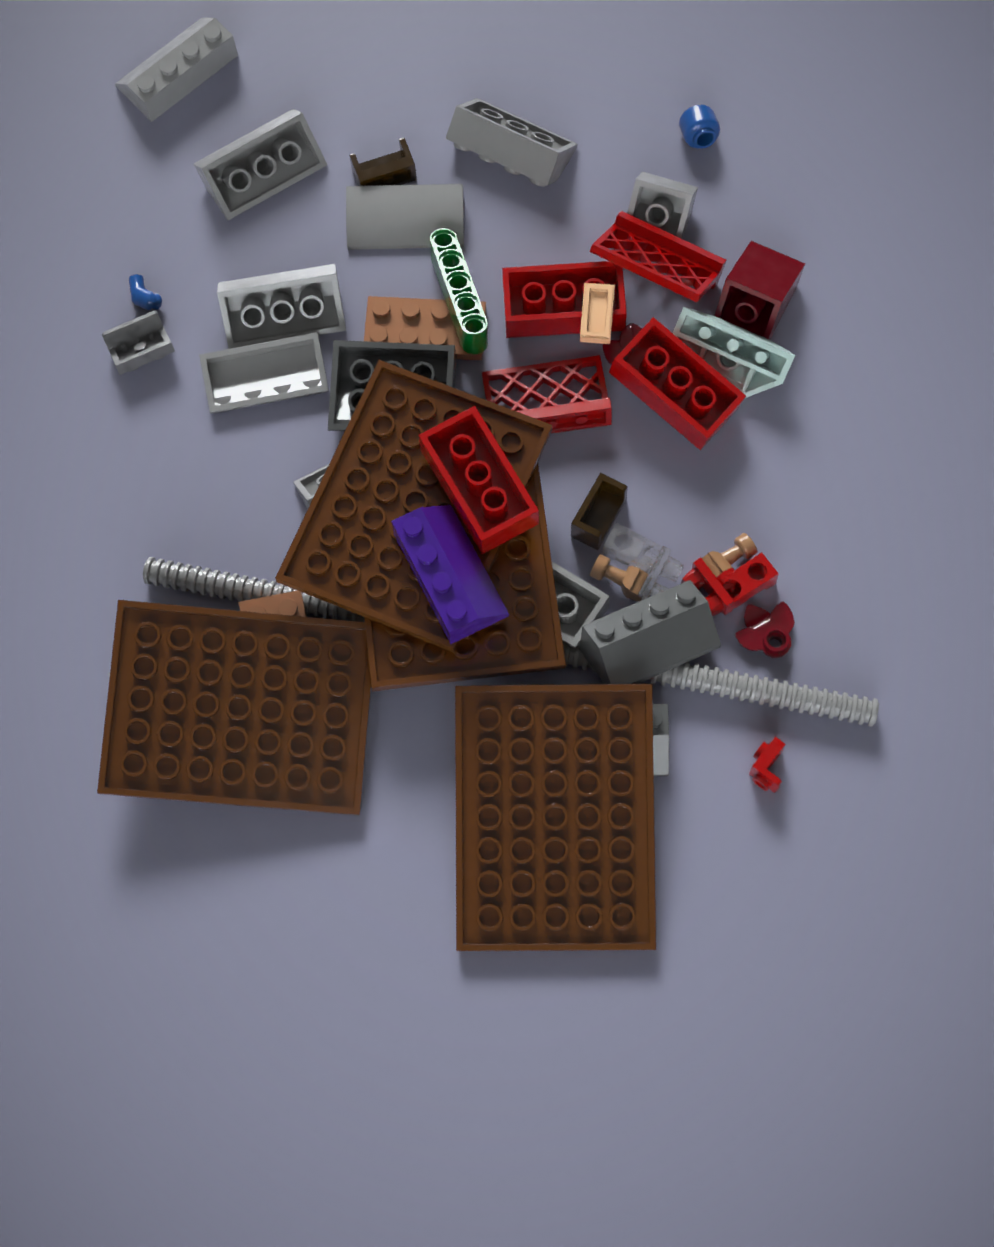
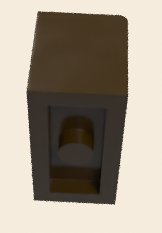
(389, 169)
(599, 511)

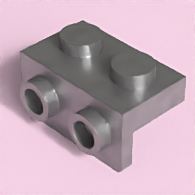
(138, 342)

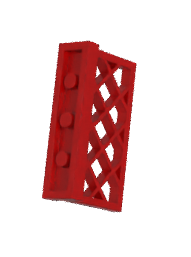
(669, 252)
(565, 417)

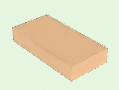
(597, 313)

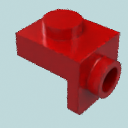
(766, 756)

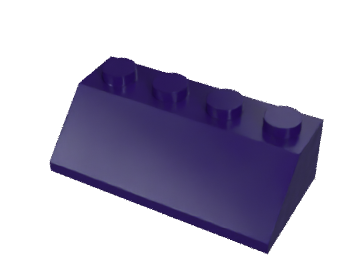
(448, 571)

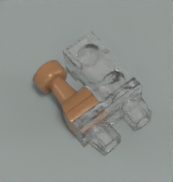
(645, 563)

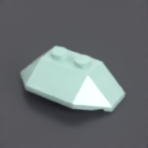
(736, 353)

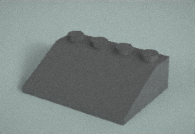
(356, 360)

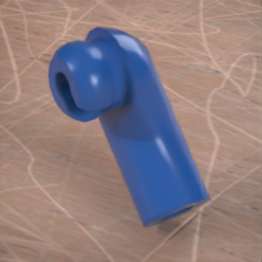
(141, 296)

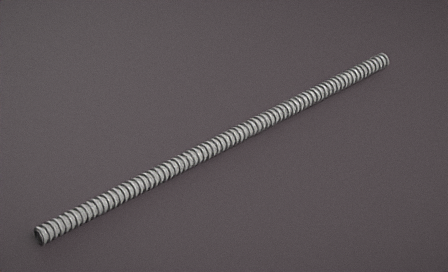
(683, 675)

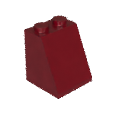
(759, 289)

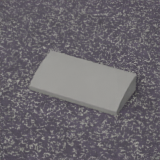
(402, 215)
(264, 373)

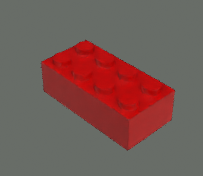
(550, 297)
(676, 383)
(478, 479)

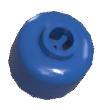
(699, 126)

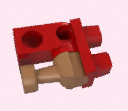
(732, 587)

